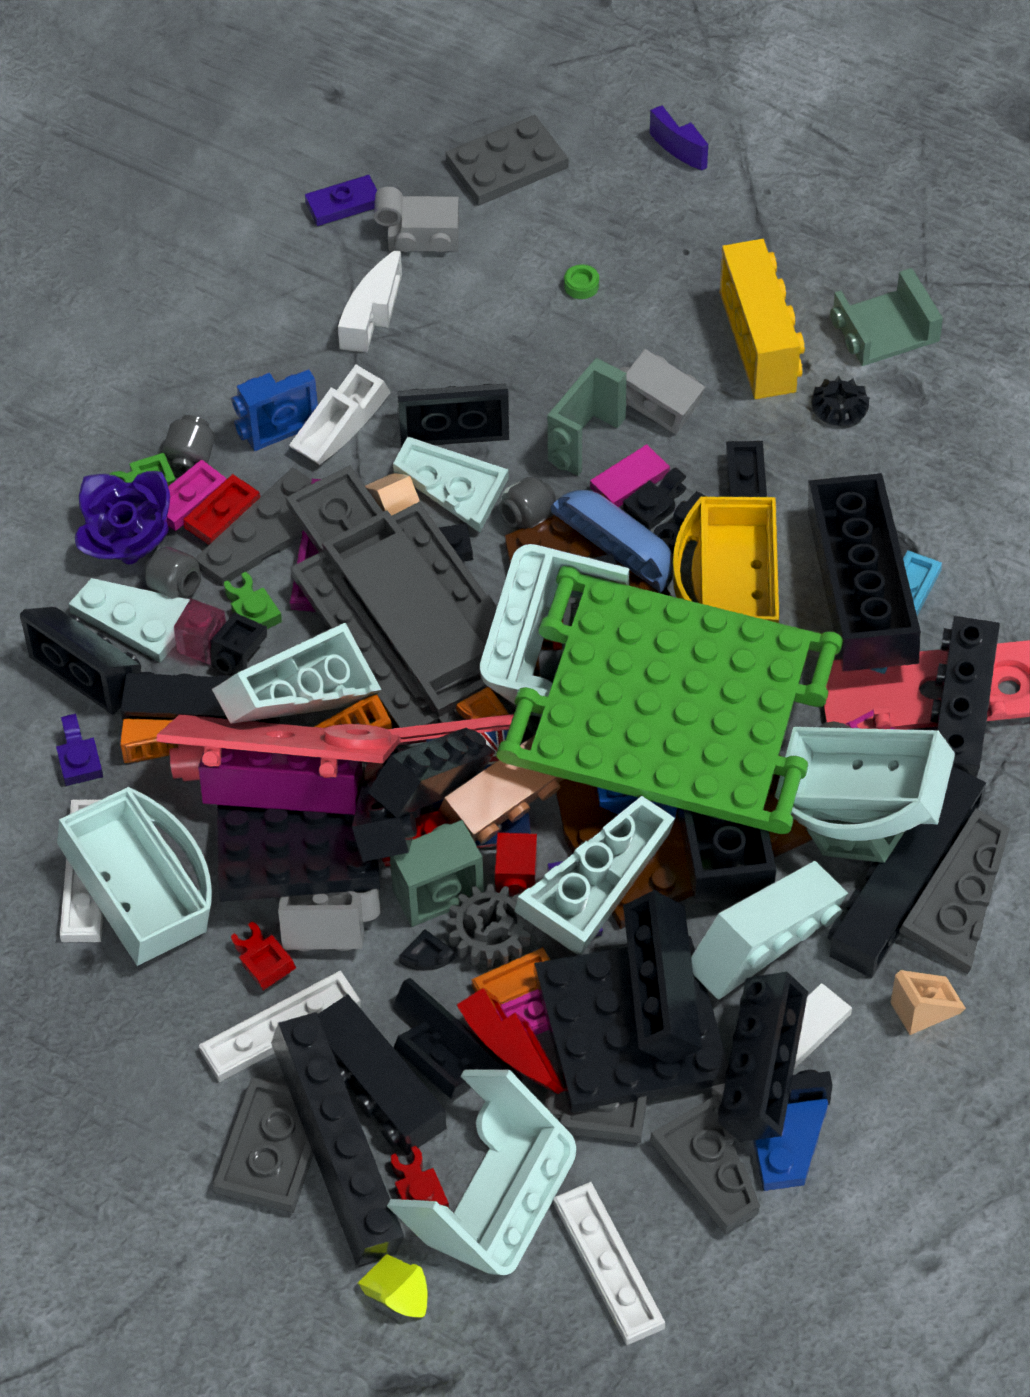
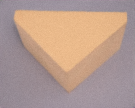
(394, 492)
(924, 1000)

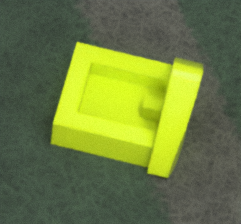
(397, 1286)

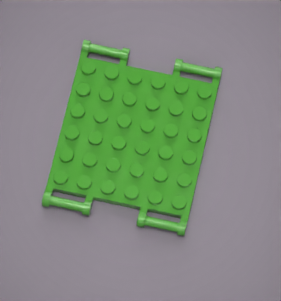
(671, 701)

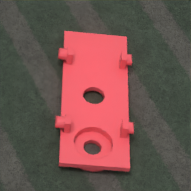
(897, 695)
(336, 742)

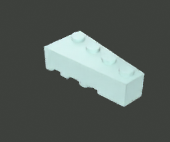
(303, 679)
(589, 884)
(765, 927)

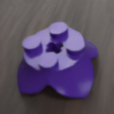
(109, 502)

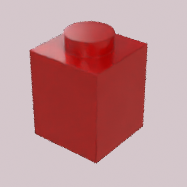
(515, 862)

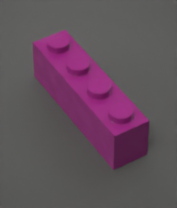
(280, 782)

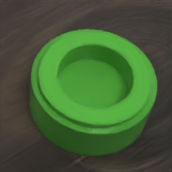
(581, 281)

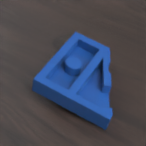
(787, 1159)

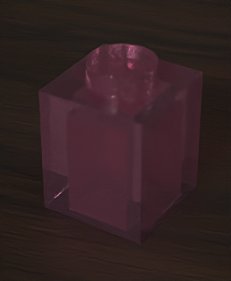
(196, 628)

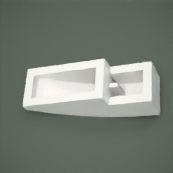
(370, 304)
(340, 415)

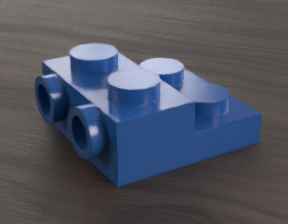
(273, 409)

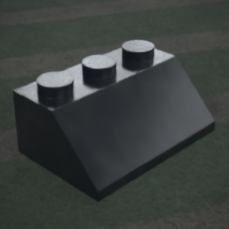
(454, 414)
(78, 655)

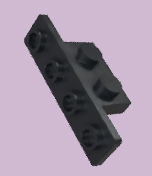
(440, 1042)

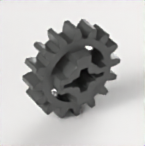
(480, 914)

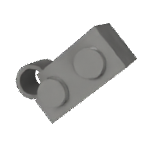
(418, 221)
(662, 391)
(327, 920)

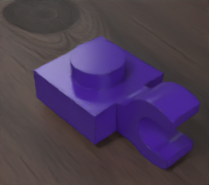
(78, 757)

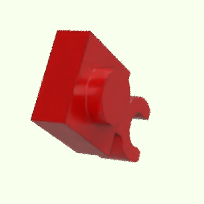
(263, 958)
(415, 1183)

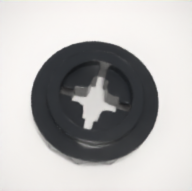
(827, 407)

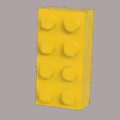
(760, 318)

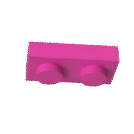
(190, 491)

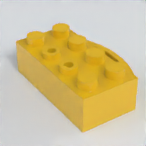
(733, 555)

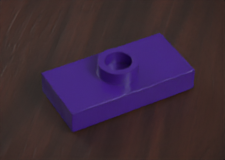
(341, 200)

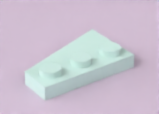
(453, 480)
(131, 615)

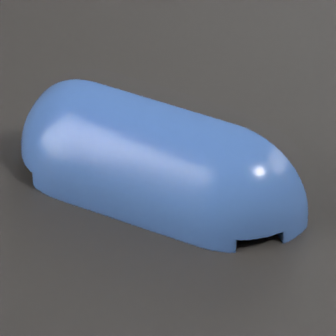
(617, 534)

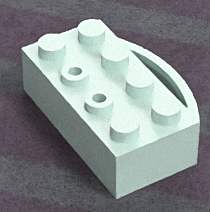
(869, 778)
(143, 875)

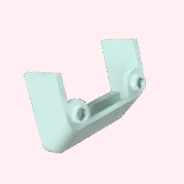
(524, 602)
(512, 1185)

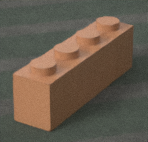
(496, 795)

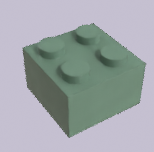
(436, 872)

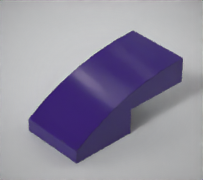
(681, 142)

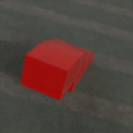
(509, 1038)

